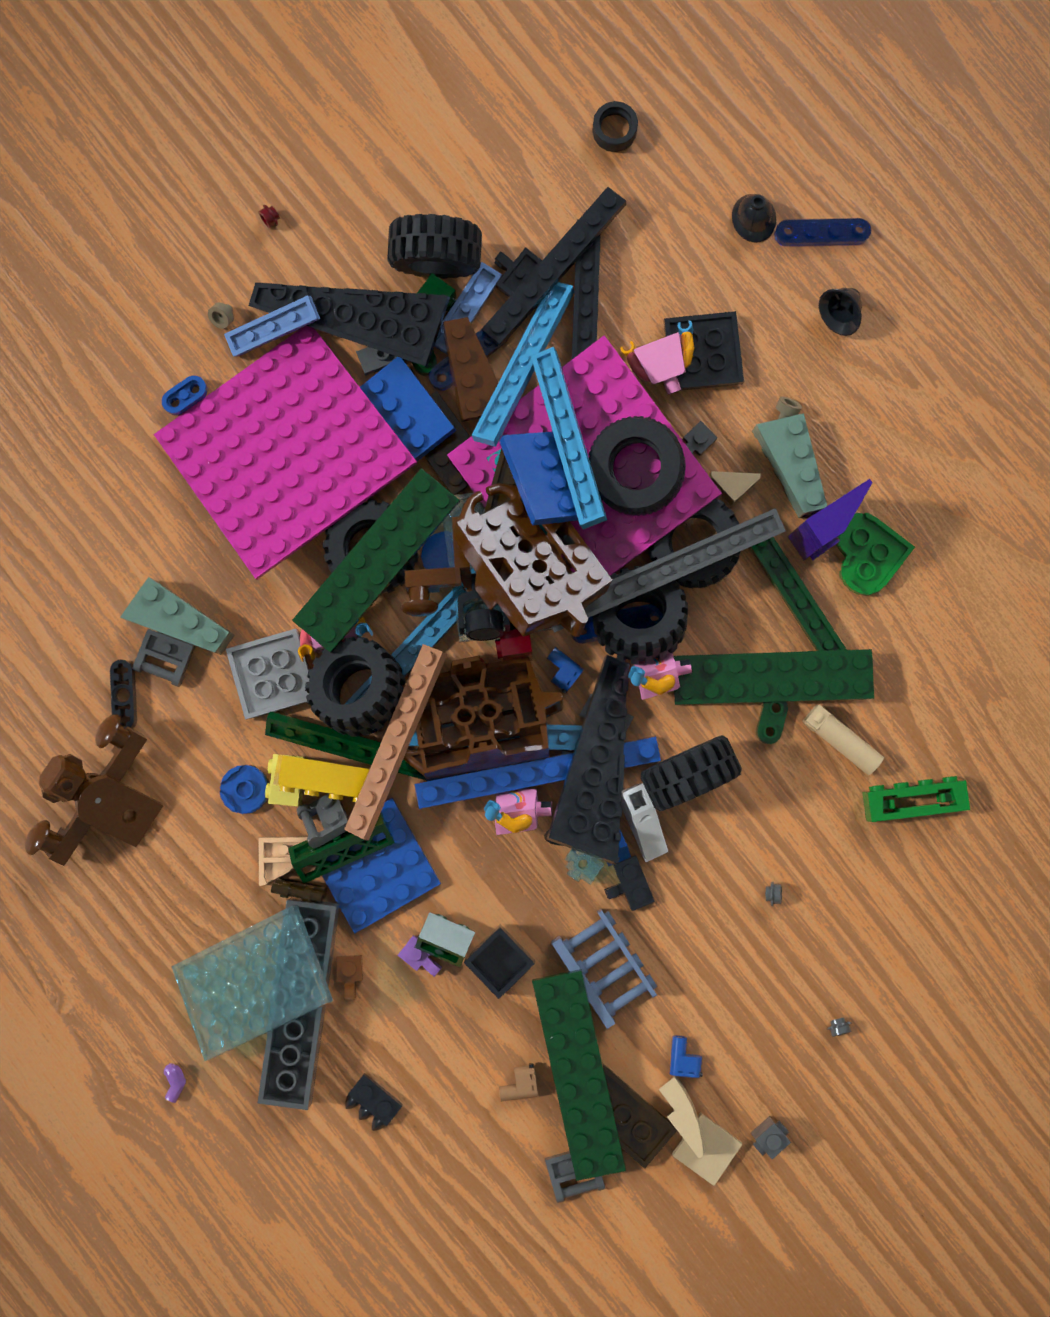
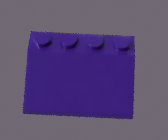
(823, 528)

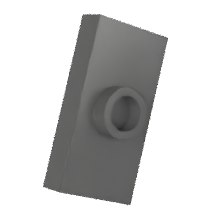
(373, 360)

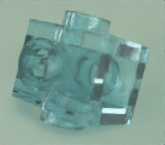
(586, 873)

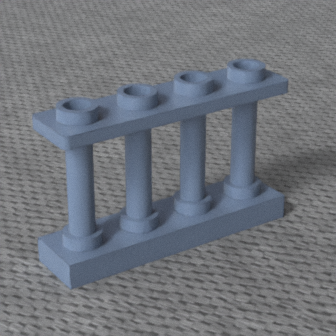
(594, 989)

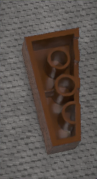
(469, 367)

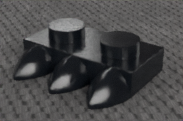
(373, 1101)

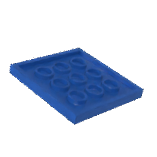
(383, 879)

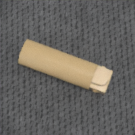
(843, 739)

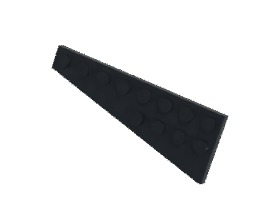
(382, 320)
(591, 795)

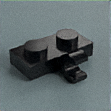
(516, 271)
(631, 883)

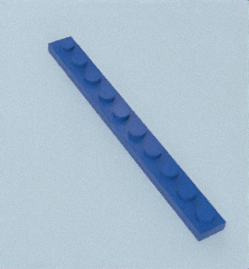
(519, 776)

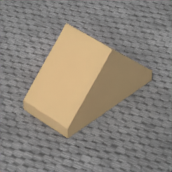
(734, 484)

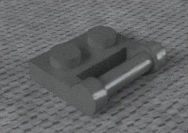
(168, 650)
(332, 818)
(561, 1170)

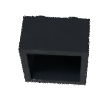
(499, 961)

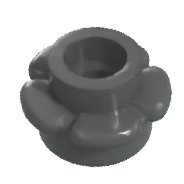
(774, 893)
(839, 1027)

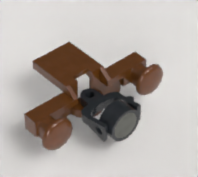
(480, 623)

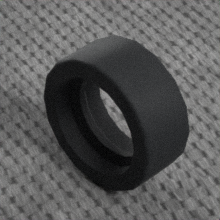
(620, 109)

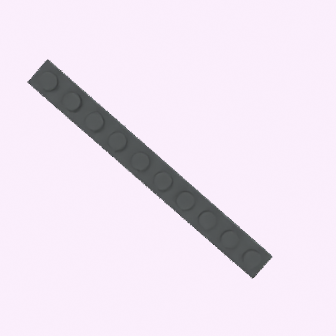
(687, 561)

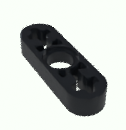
(130, 676)

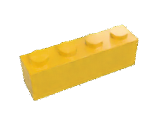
(319, 777)

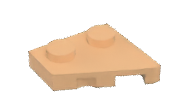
(275, 857)

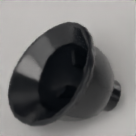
(754, 217)
(841, 310)

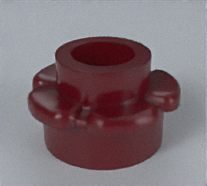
(269, 216)

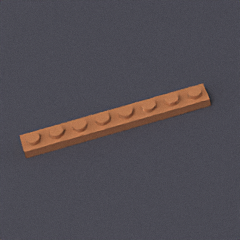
(395, 742)

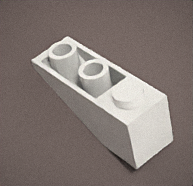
(643, 821)

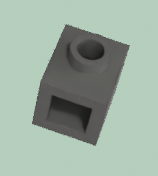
(770, 1137)

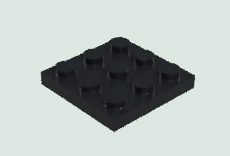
(716, 350)

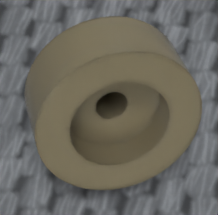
(221, 315)
(787, 407)

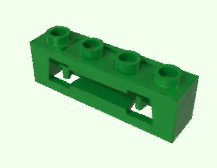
(955, 793)

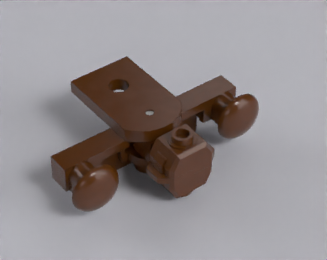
(97, 797)

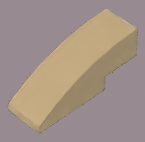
(684, 1115)

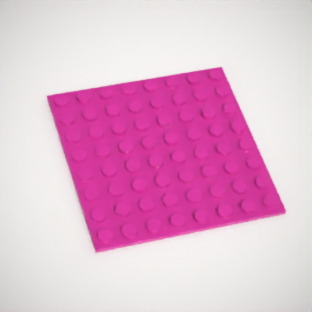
(601, 393)
(284, 450)

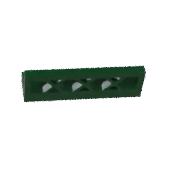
(304, 855)

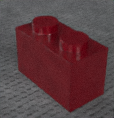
(514, 646)

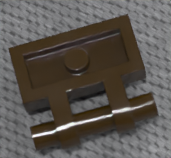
(292, 888)

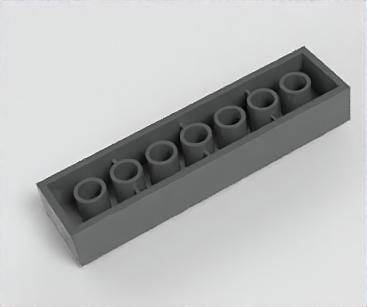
(294, 1047)

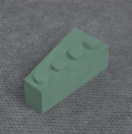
(794, 463)
(171, 615)

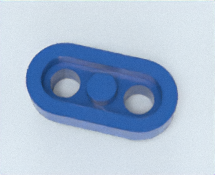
(184, 394)

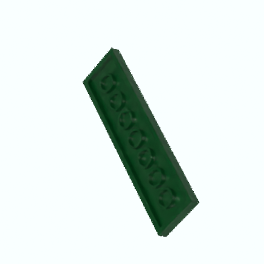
(376, 560)
(776, 677)
(579, 1075)

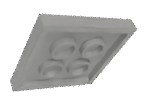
(269, 673)

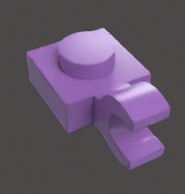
(416, 957)

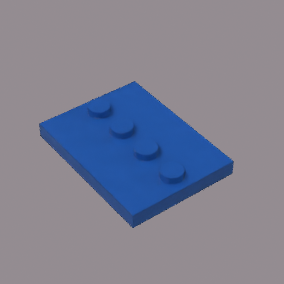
(408, 408)
(539, 477)

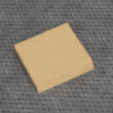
(719, 1151)

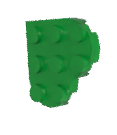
(871, 554)

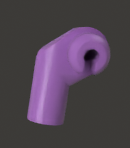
(176, 1080)

